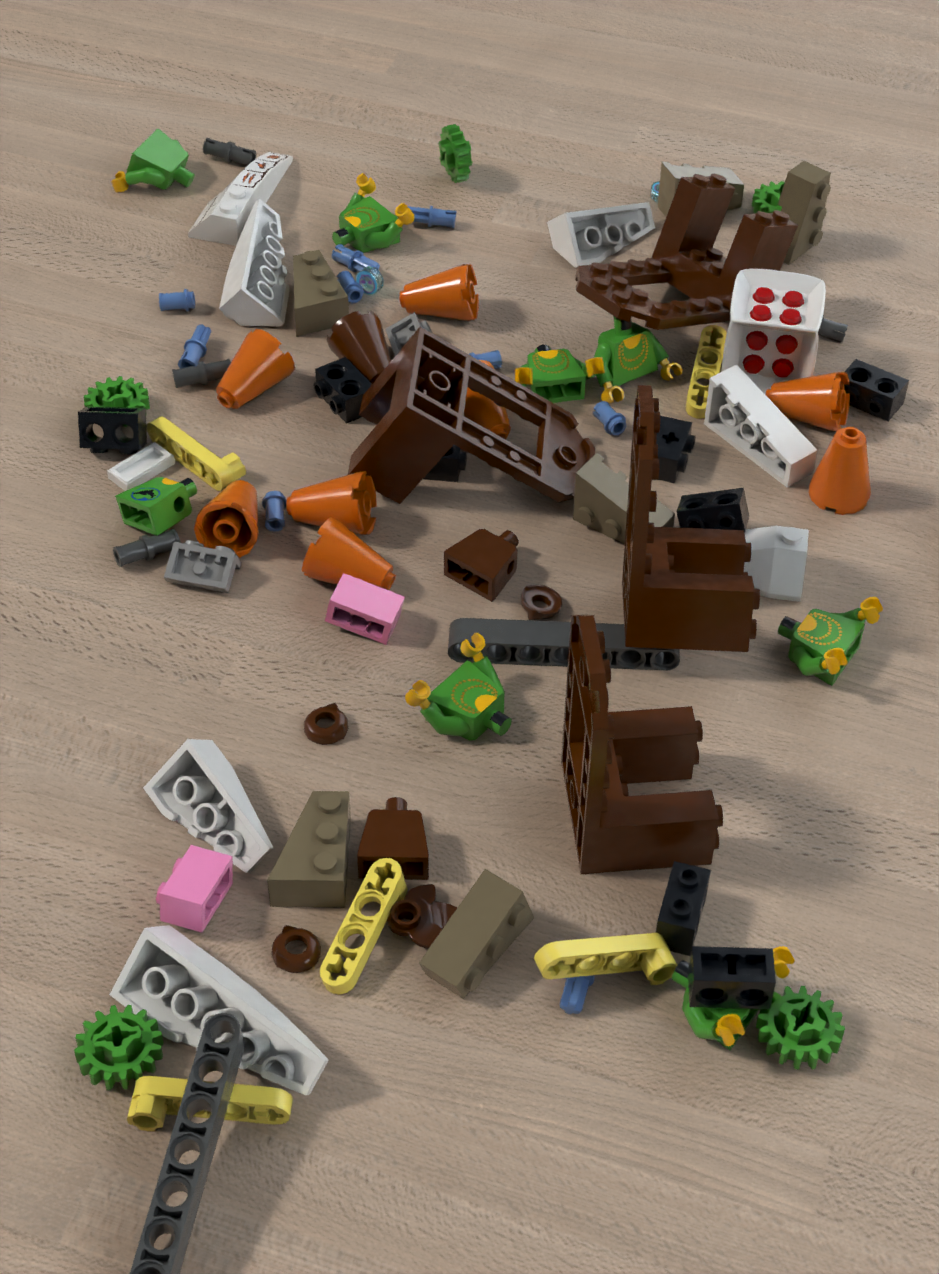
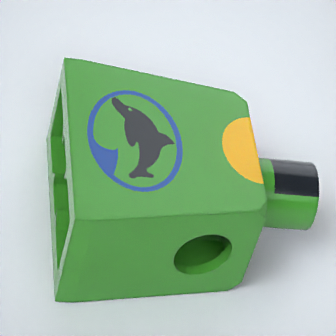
(156, 504)

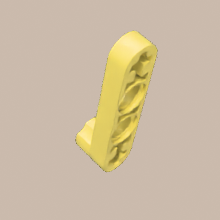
(711, 351)
(194, 456)
(383, 874)
(607, 956)
(160, 1096)

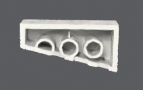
(757, 427)

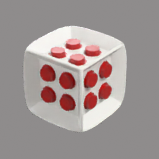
(774, 325)

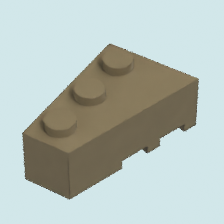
(671, 176)
(805, 202)
(317, 294)
(603, 500)
(315, 855)
(477, 934)

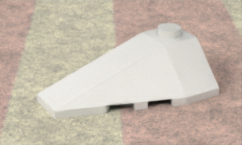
(600, 232)
(777, 561)
(208, 799)

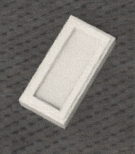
(141, 466)

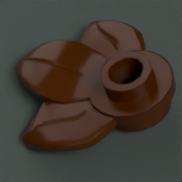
(425, 913)

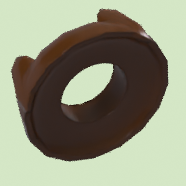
(544, 594)
(330, 734)
(296, 962)

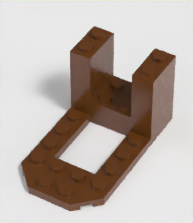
(689, 261)
(421, 416)
(679, 582)
(622, 748)

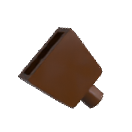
(483, 562)
(395, 835)

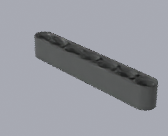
(548, 644)
(186, 1137)

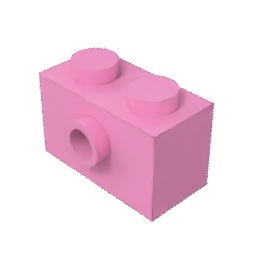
(360, 599)
(195, 888)

